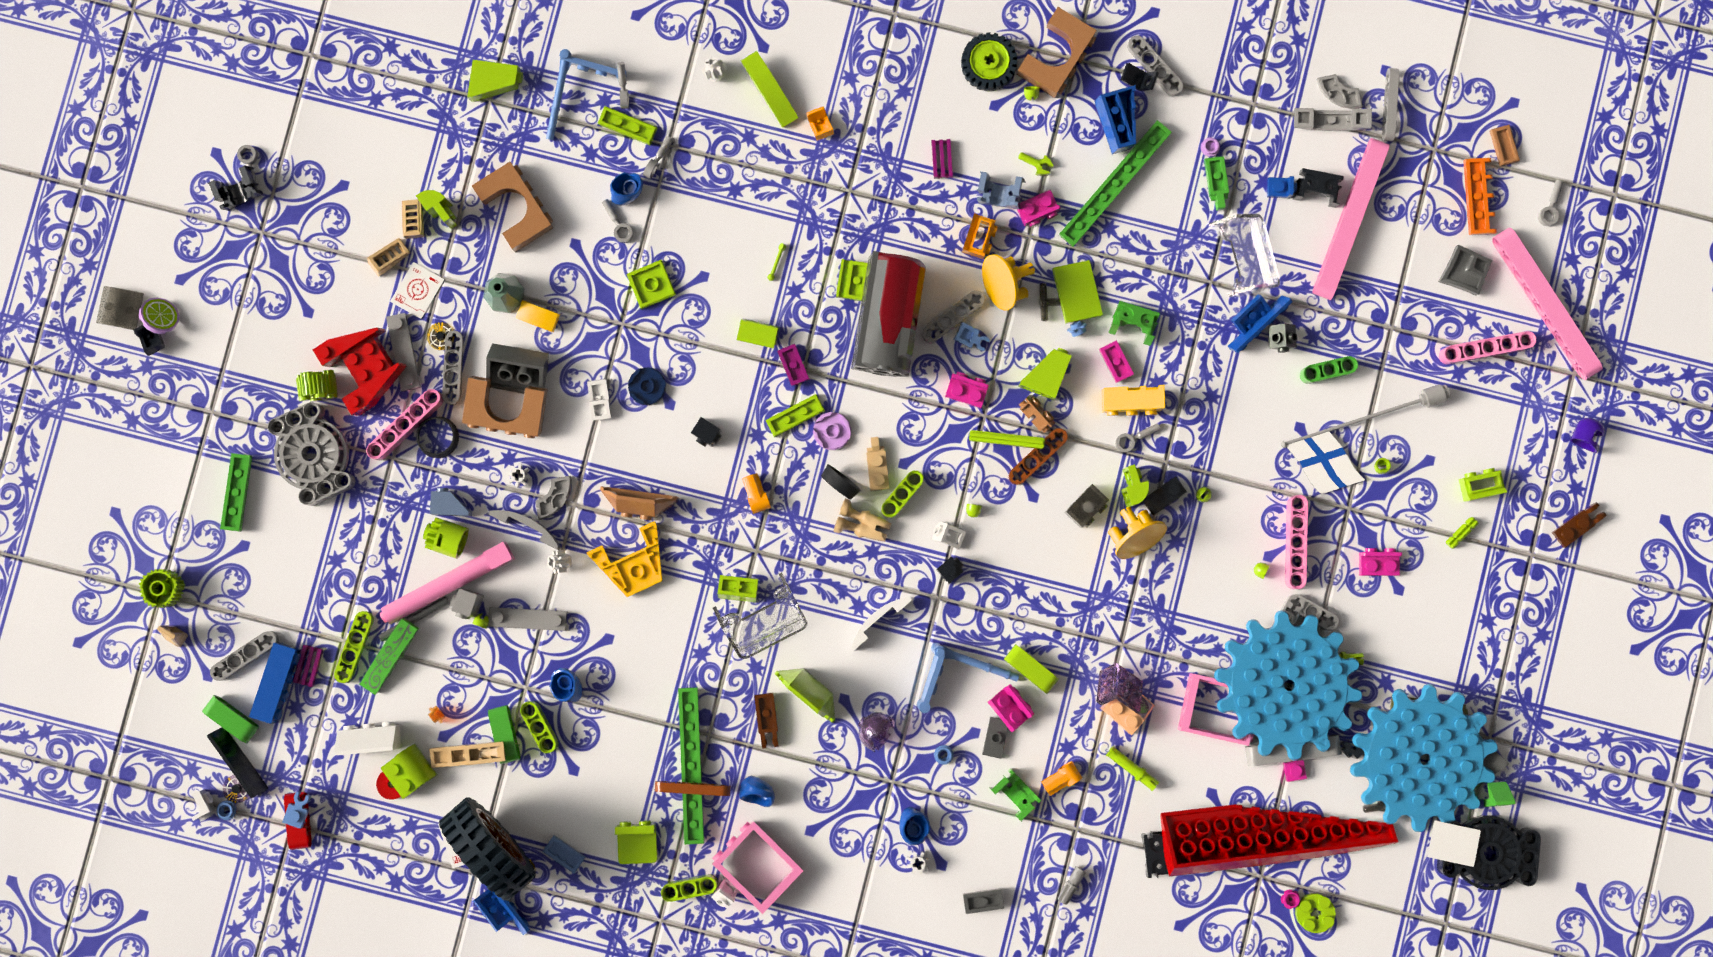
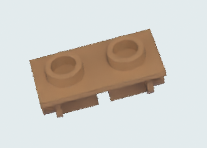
(1033, 407)

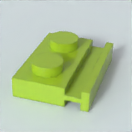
(851, 280)

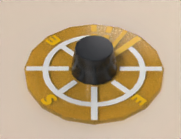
(437, 333)

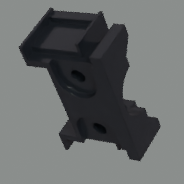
(1319, 183)
(238, 193)
(1154, 854)

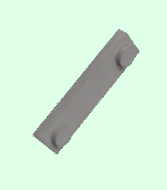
(403, 351)
(527, 619)

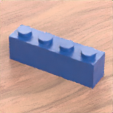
(275, 683)

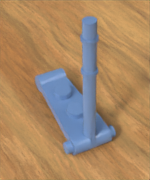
(566, 61)
(936, 669)

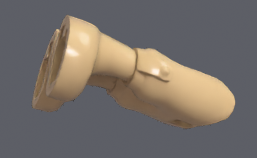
(867, 523)

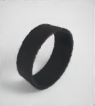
(453, 445)
(840, 482)

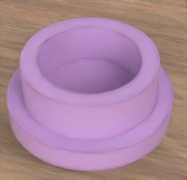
(1210, 147)

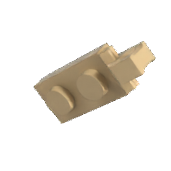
(877, 466)

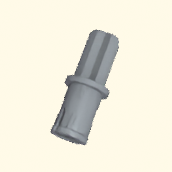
(1071, 885)

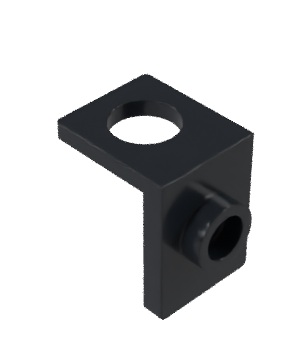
(1136, 76)

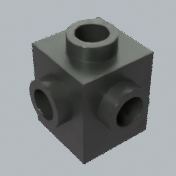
(1282, 337)

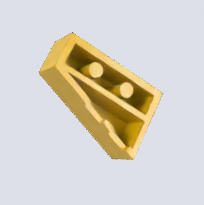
(1133, 400)

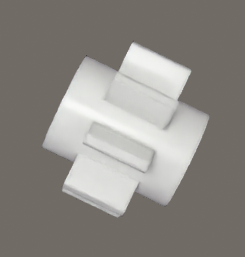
(714, 69)
(516, 471)
(559, 561)
(914, 867)

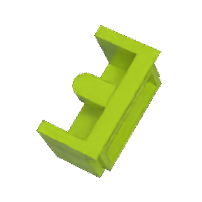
(1466, 489)

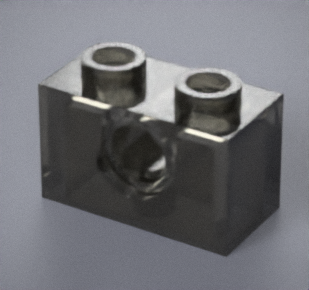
(1076, 511)

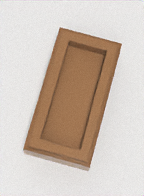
(1504, 145)

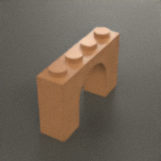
(1052, 78)
(535, 221)
(478, 412)

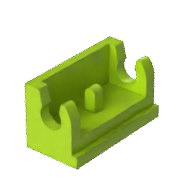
(757, 333)
(737, 588)

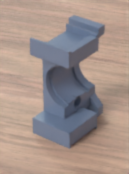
(1000, 194)

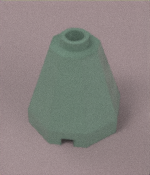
(503, 292)

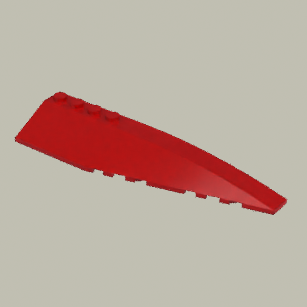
(1253, 836)

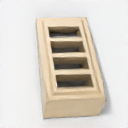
(407, 234)
(391, 261)
(173, 634)

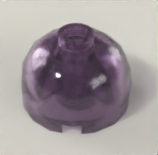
(874, 730)

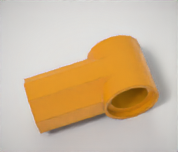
(757, 497)
(1065, 776)

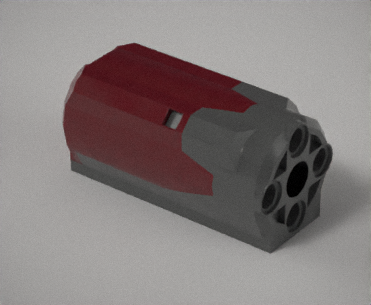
(888, 314)

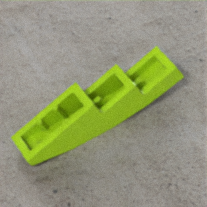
(769, 89)

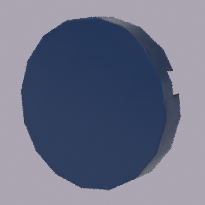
(647, 386)

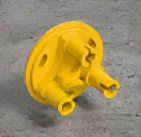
(1002, 279)
(1141, 536)

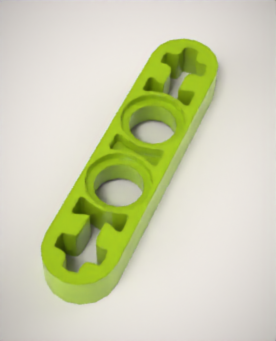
(350, 645)

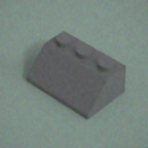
(516, 368)

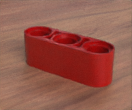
(297, 837)

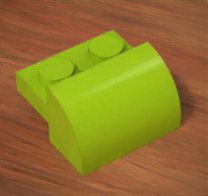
(437, 206)
(1136, 491)
(408, 771)

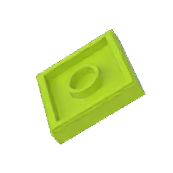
(651, 284)

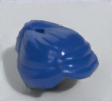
(626, 188)
(566, 685)
(756, 791)
(917, 829)

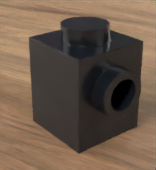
(706, 432)
(950, 569)

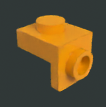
(820, 123)

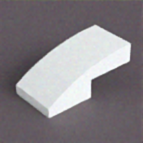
(599, 399)

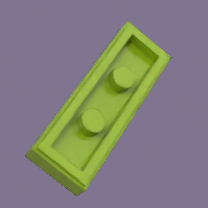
(627, 125)
(795, 415)

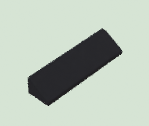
(237, 762)

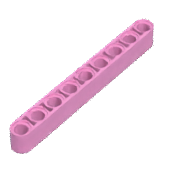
(1350, 218)
(1547, 303)

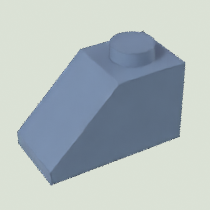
(447, 504)

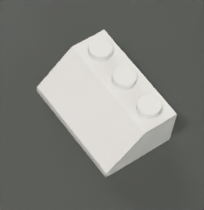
(368, 739)

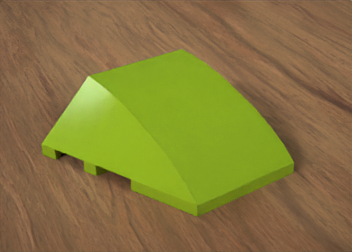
(809, 691)

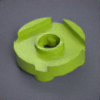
(1325, 918)

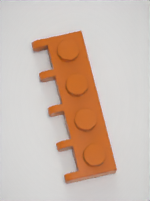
(1477, 196)

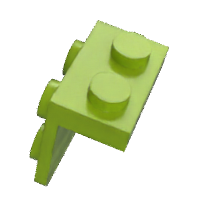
(636, 842)

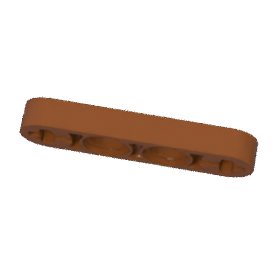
(1039, 458)
(692, 788)

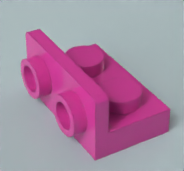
(1037, 208)
(967, 390)
(1379, 563)
(1011, 707)

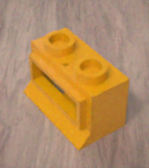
(968, 245)

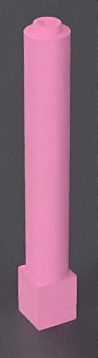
(447, 583)

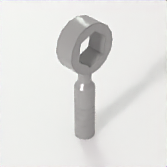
(624, 95)
(252, 160)
(652, 165)
(1553, 200)
(614, 217)
(1140, 435)

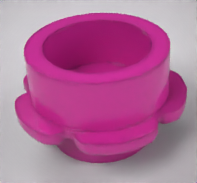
(1295, 899)

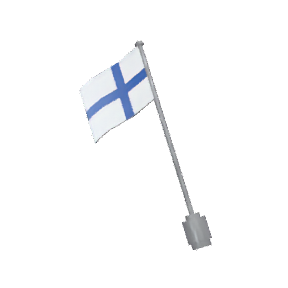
(1325, 458)

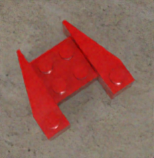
(367, 364)

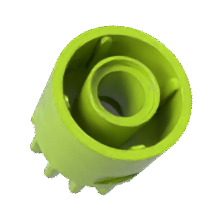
(445, 537)

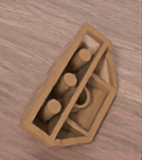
(637, 502)

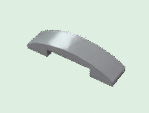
(1332, 120)
(547, 537)

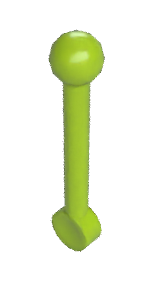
(782, 247)

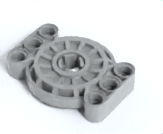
(293, 447)

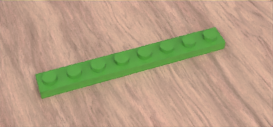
(1115, 183)
(691, 764)

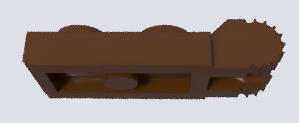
(1577, 525)
(766, 717)

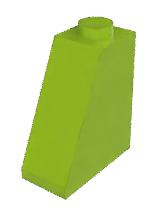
(492, 79)
(1048, 374)

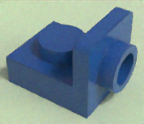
(1281, 187)

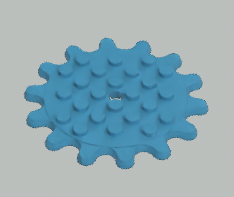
(1259, 691)
(1419, 729)

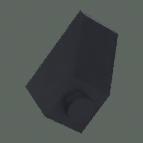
(1164, 495)

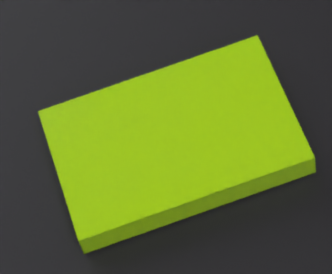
(1077, 291)

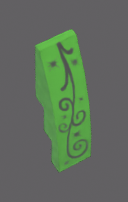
(389, 656)

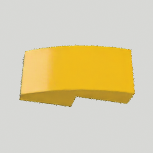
(538, 316)

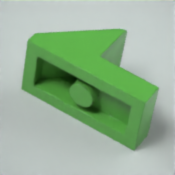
(1499, 795)

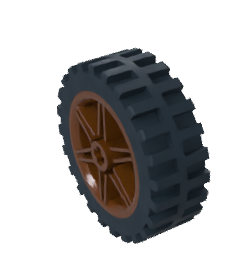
(487, 849)

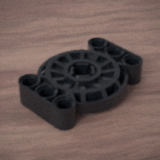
(1507, 863)

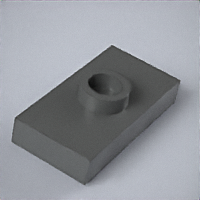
(995, 738)

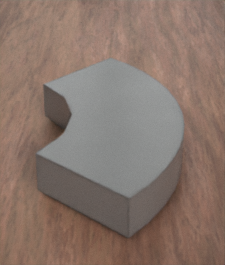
(1338, 93)
(555, 498)

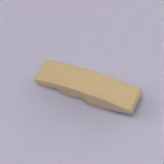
(467, 754)

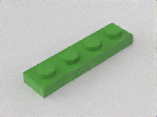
(236, 492)

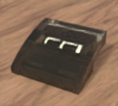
(119, 308)

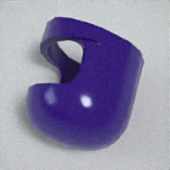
(1584, 434)

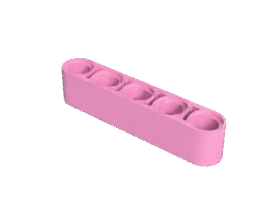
(1495, 344)
(395, 426)
(1291, 550)

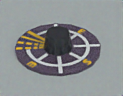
(233, 790)

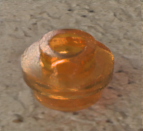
(436, 714)

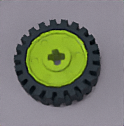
(1001, 68)

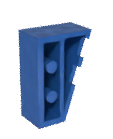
(1118, 118)

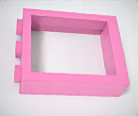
(1187, 709)
(733, 843)

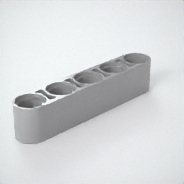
(1279, 753)

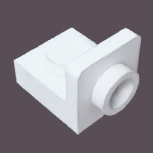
(948, 535)

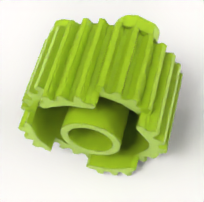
(316, 385)
(171, 585)

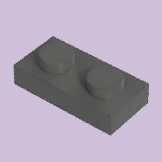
(983, 901)

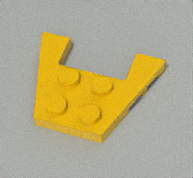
(636, 570)

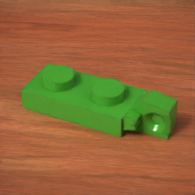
(1217, 181)

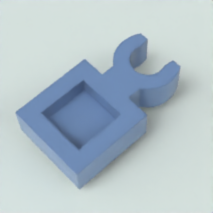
(968, 336)
(296, 813)

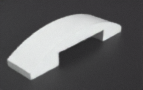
(897, 605)

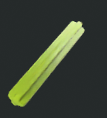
(1007, 439)

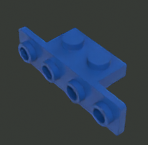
(1255, 318)
(500, 912)

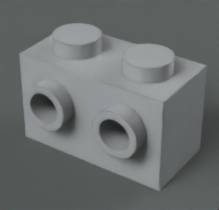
(466, 603)

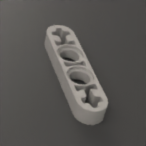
(1158, 63)
(1390, 104)
(951, 314)
(448, 367)
(245, 658)

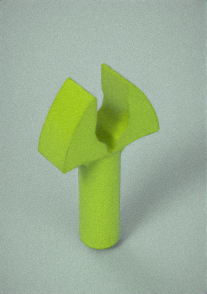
(1037, 163)

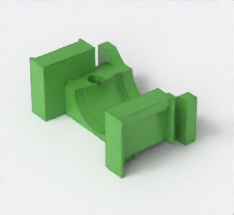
(1132, 314)
(1017, 793)

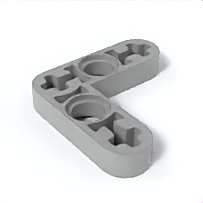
(1301, 610)

